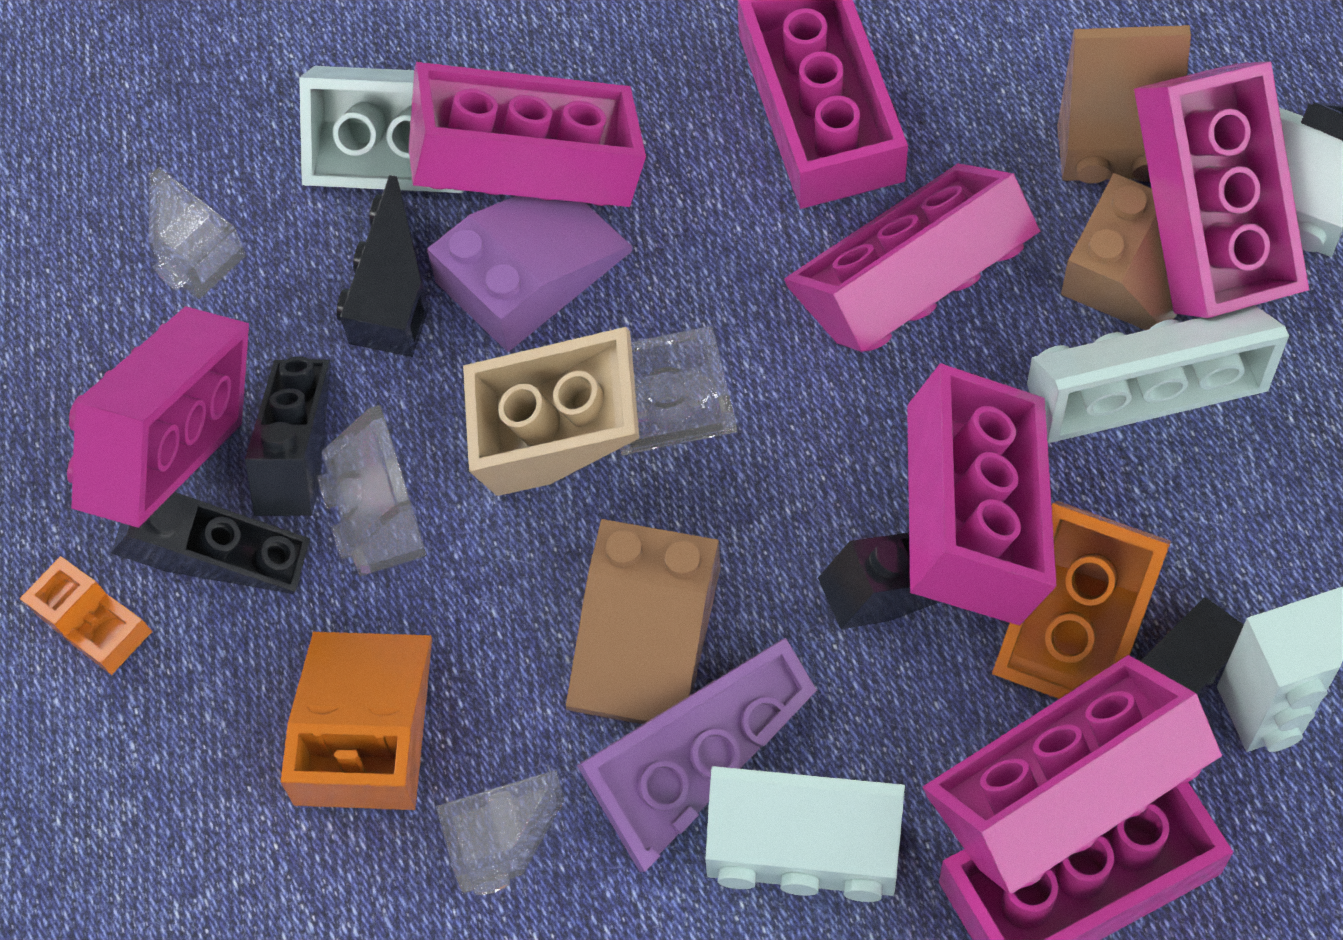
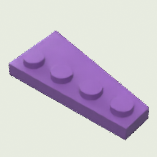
(661, 771)

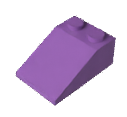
(523, 262)

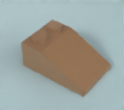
(1098, 105)
(642, 621)

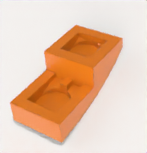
(86, 615)

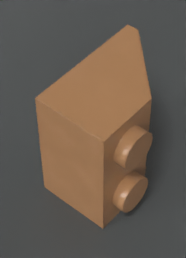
(1121, 258)

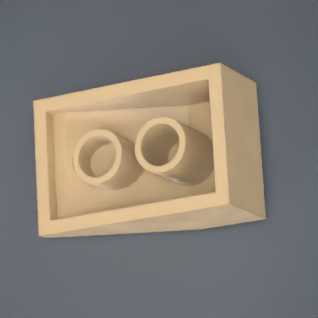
(549, 410)

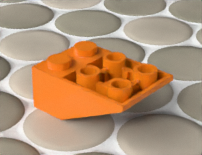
(358, 721)

